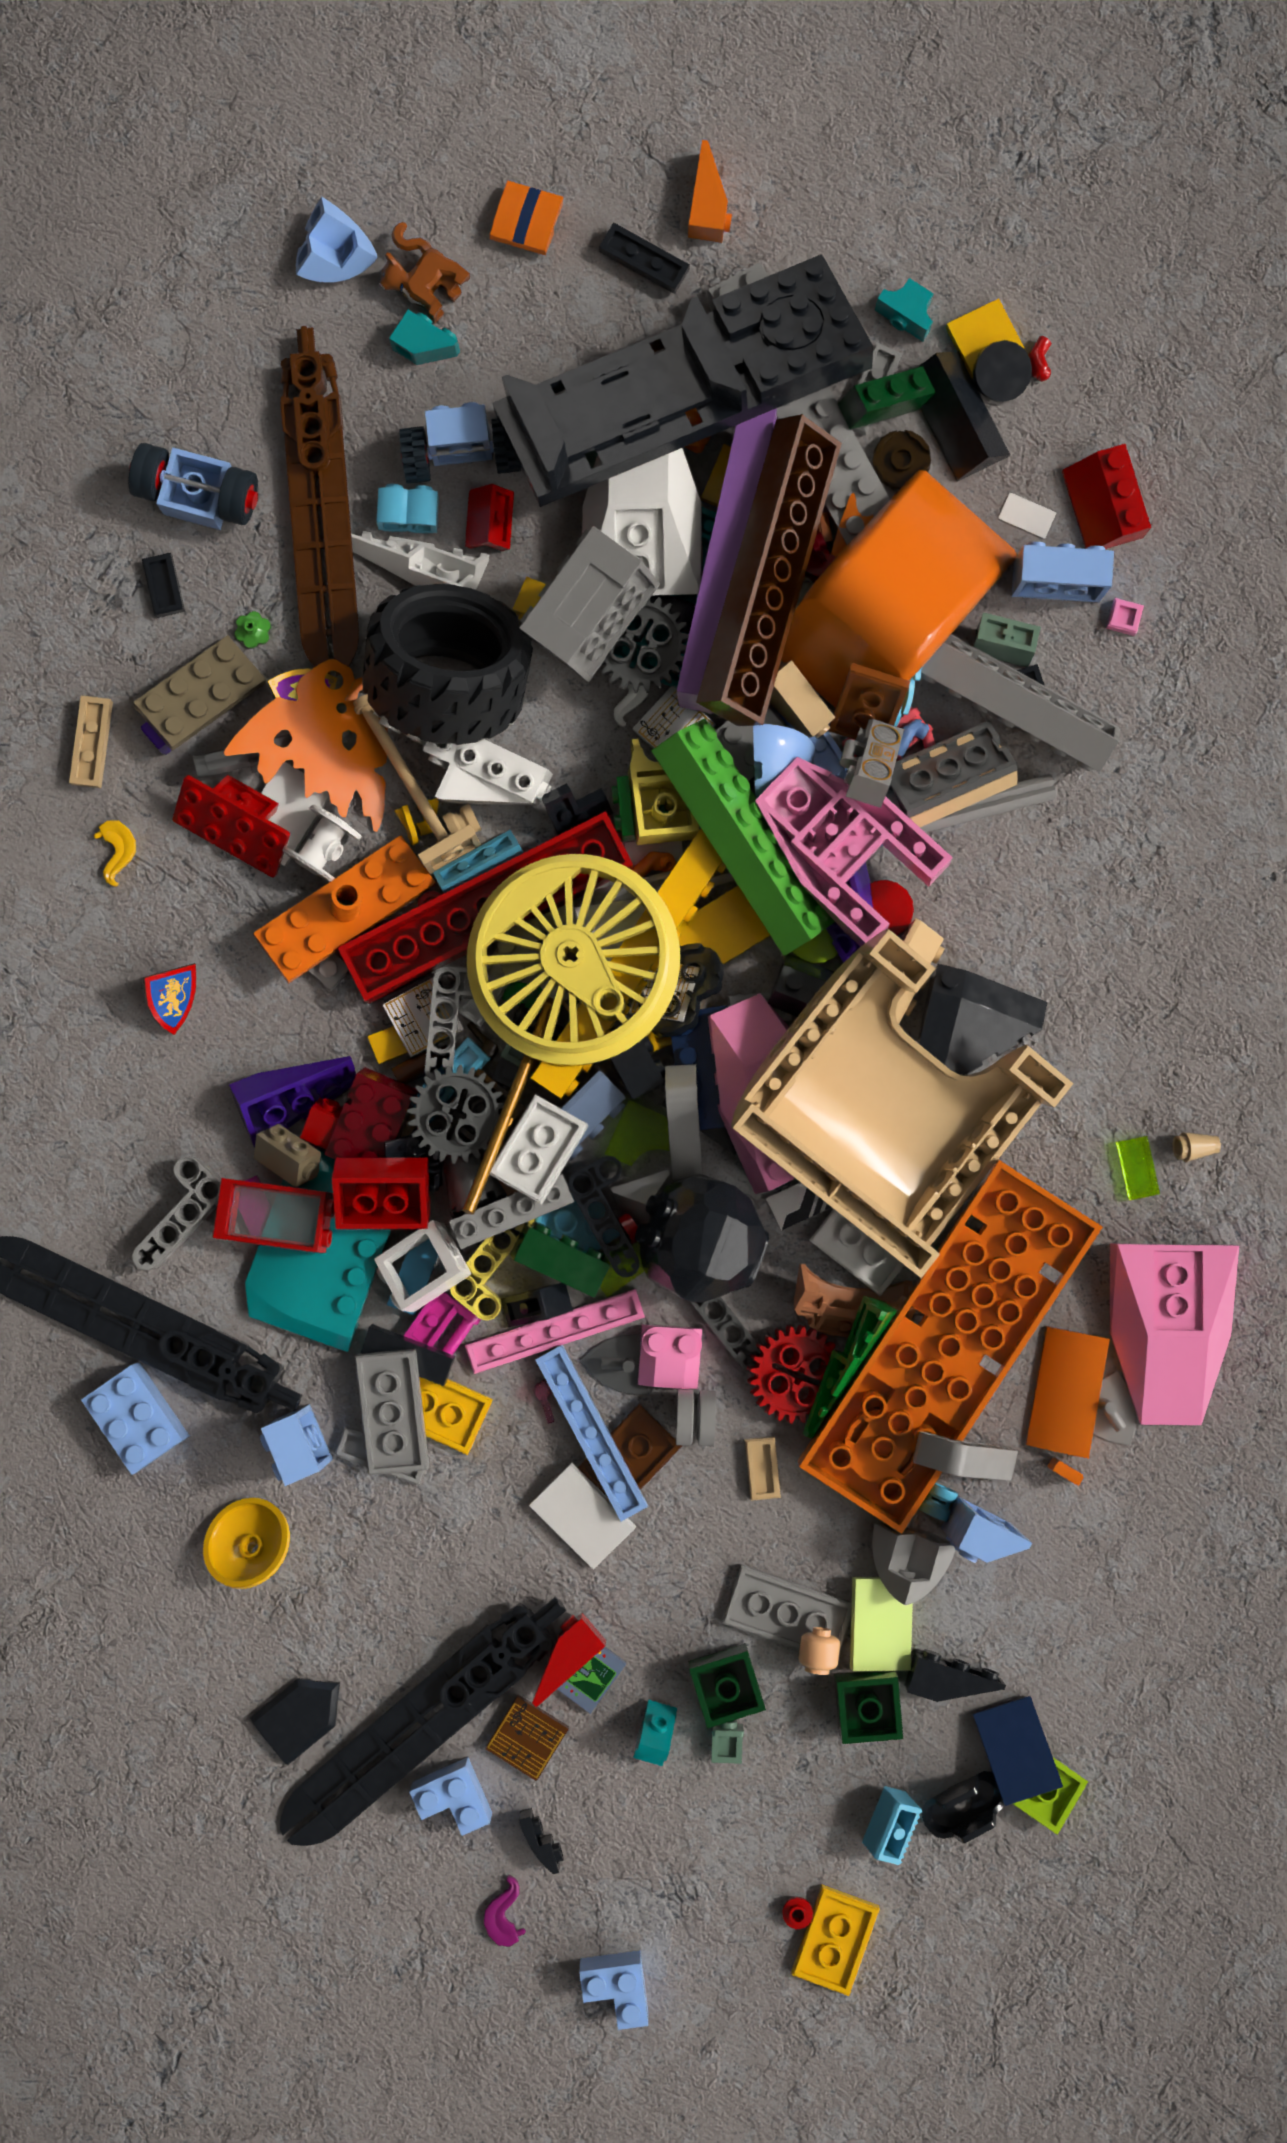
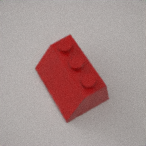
(1107, 498)

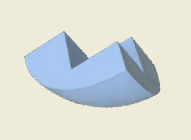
(333, 246)
(775, 750)

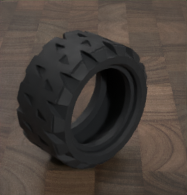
(439, 702)

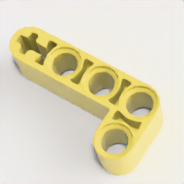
(479, 1278)

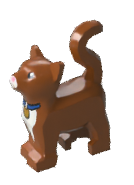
(424, 279)

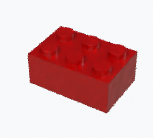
(381, 1193)

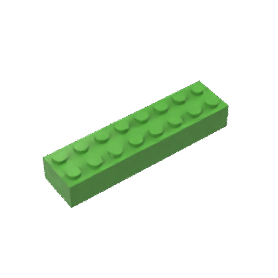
(740, 835)

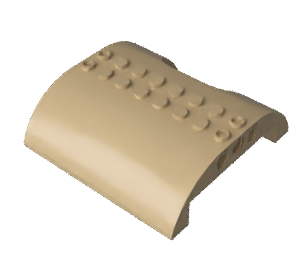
(877, 1116)

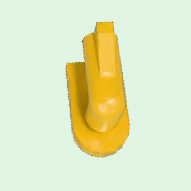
(422, 827)

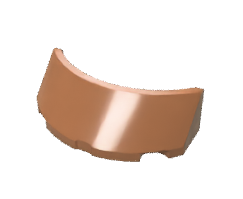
(834, 1307)

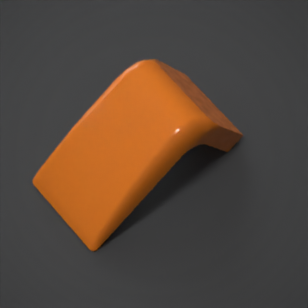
(896, 588)

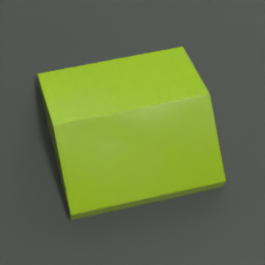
(1055, 1806)

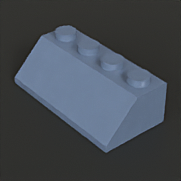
(593, 1105)

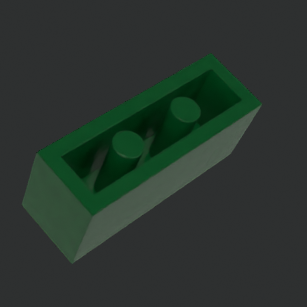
(886, 397)
(560, 1258)

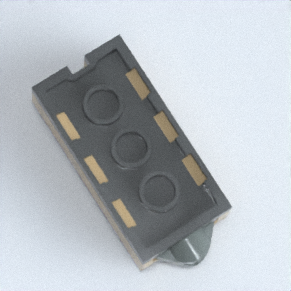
(952, 775)

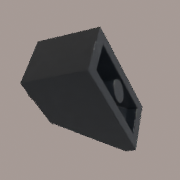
(536, 1304)

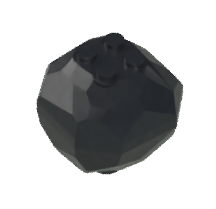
(701, 1239)

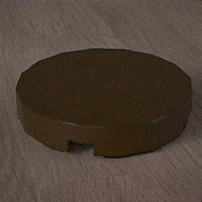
(892, 461)

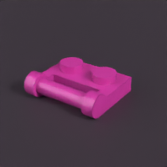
(435, 1319)

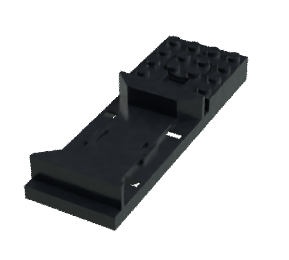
(729, 364)

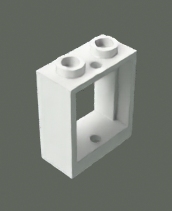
(448, 1253)

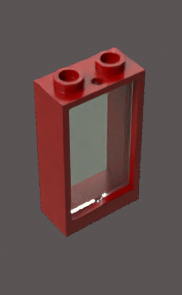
(274, 1215)

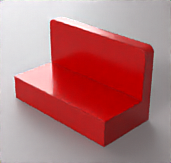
(489, 517)

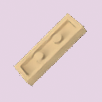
(91, 742)

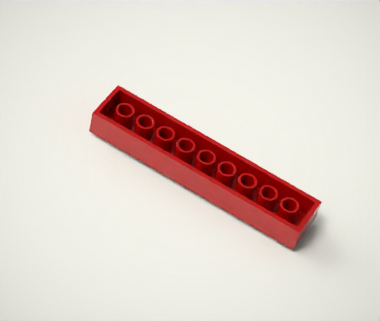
(442, 927)

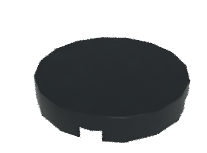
(1002, 371)

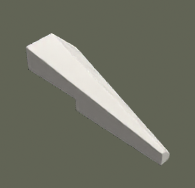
(421, 561)

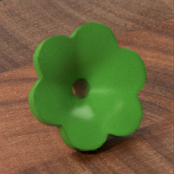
(257, 634)

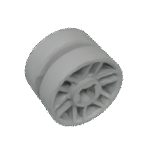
(695, 1417)

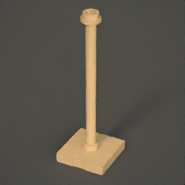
(448, 846)

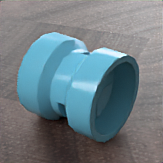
(935, 1507)

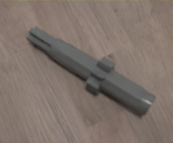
(216, 762)

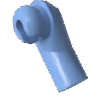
(914, 728)

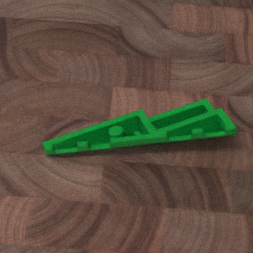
(867, 1328)

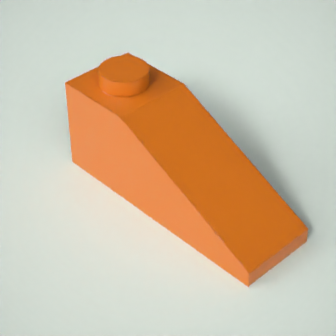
(709, 203)

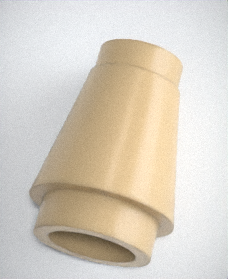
(1194, 1146)

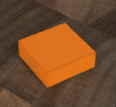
(1065, 1471)

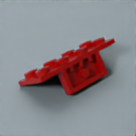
(233, 820)

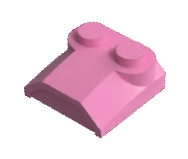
(669, 1356)

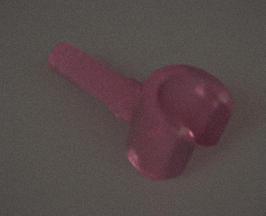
(543, 1391)

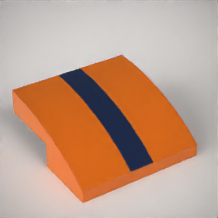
(526, 217)

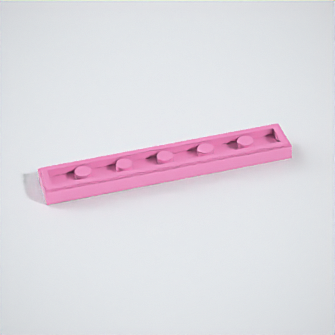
(554, 1331)

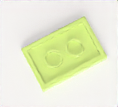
(879, 1628)

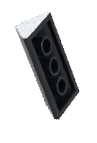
(960, 417)

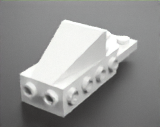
(476, 773)

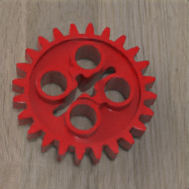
(785, 1398)

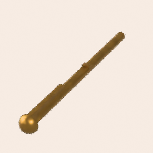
(527, 1064)

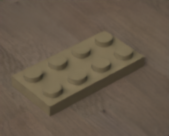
(199, 692)

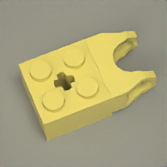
(648, 791)

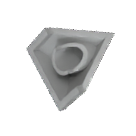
(633, 1196)

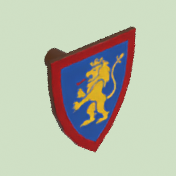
(171, 996)

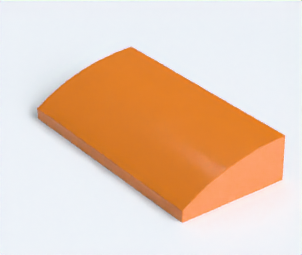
(1067, 1392)

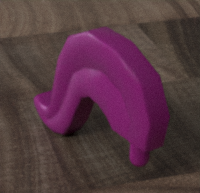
(495, 1921)

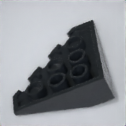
(974, 1018)

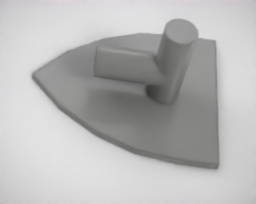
(1115, 1411)

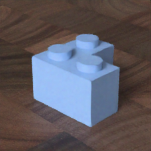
(456, 1789)
(620, 1979)

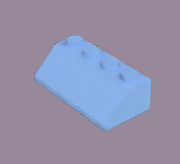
(981, 1533)

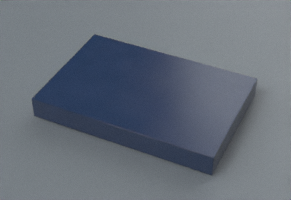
(1017, 1751)

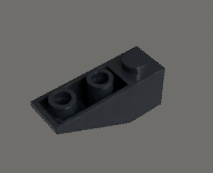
(946, 1680)

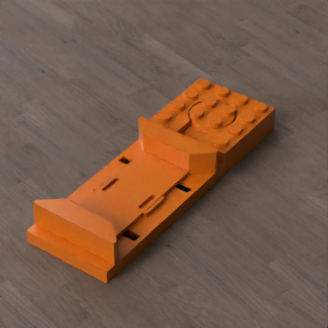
(927, 1376)

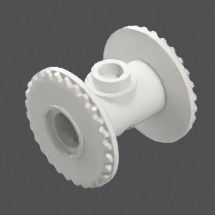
(324, 844)

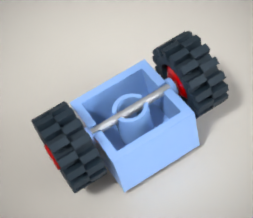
(454, 438)

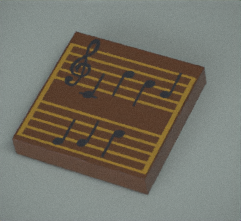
(527, 1737)

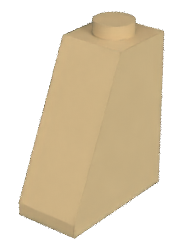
(799, 702)

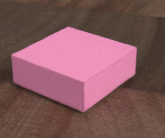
(1124, 617)

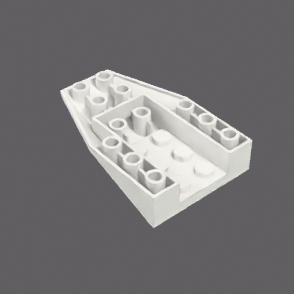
(654, 517)

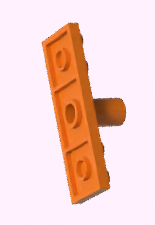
(321, 924)

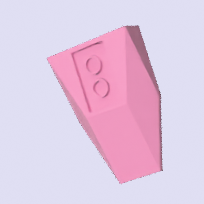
(1171, 1325)

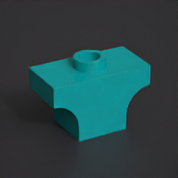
(907, 308)
(655, 1733)

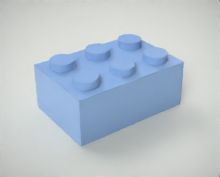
(1062, 572)
(135, 1418)
(296, 1445)

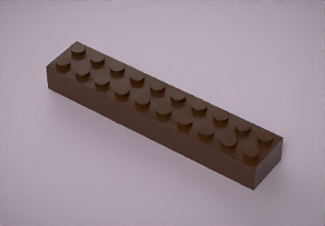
(769, 571)

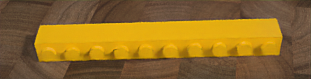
(680, 893)

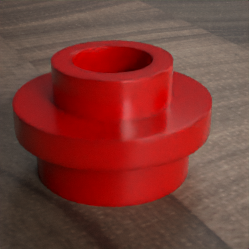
(793, 1904)

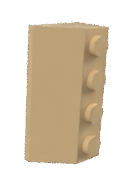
(926, 944)

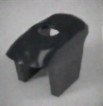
(946, 1821)

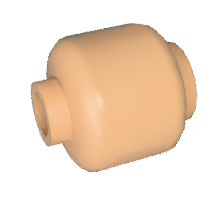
(819, 1651)

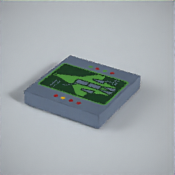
(593, 1679)

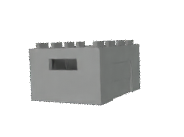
(589, 603)

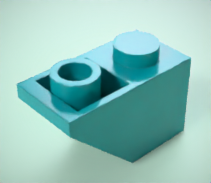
(422, 341)

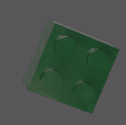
(726, 1685)
(868, 1706)

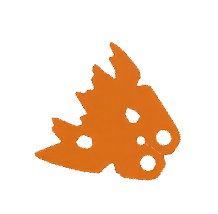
(318, 742)

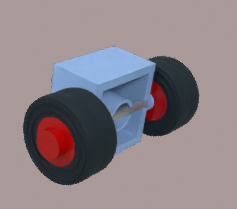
(193, 486)

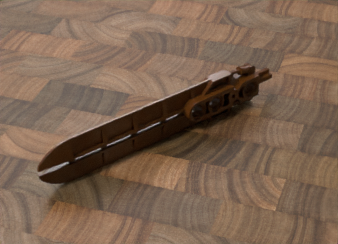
(297, 417)

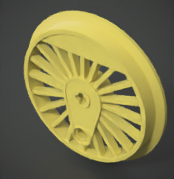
(588, 977)

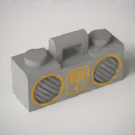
(873, 768)

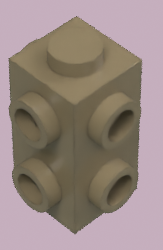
(287, 1155)

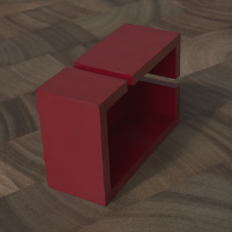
(371, 1116)

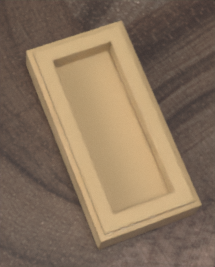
(762, 1468)

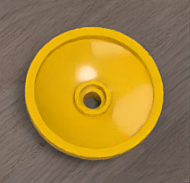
(233, 1537)

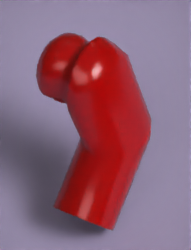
(1038, 362)

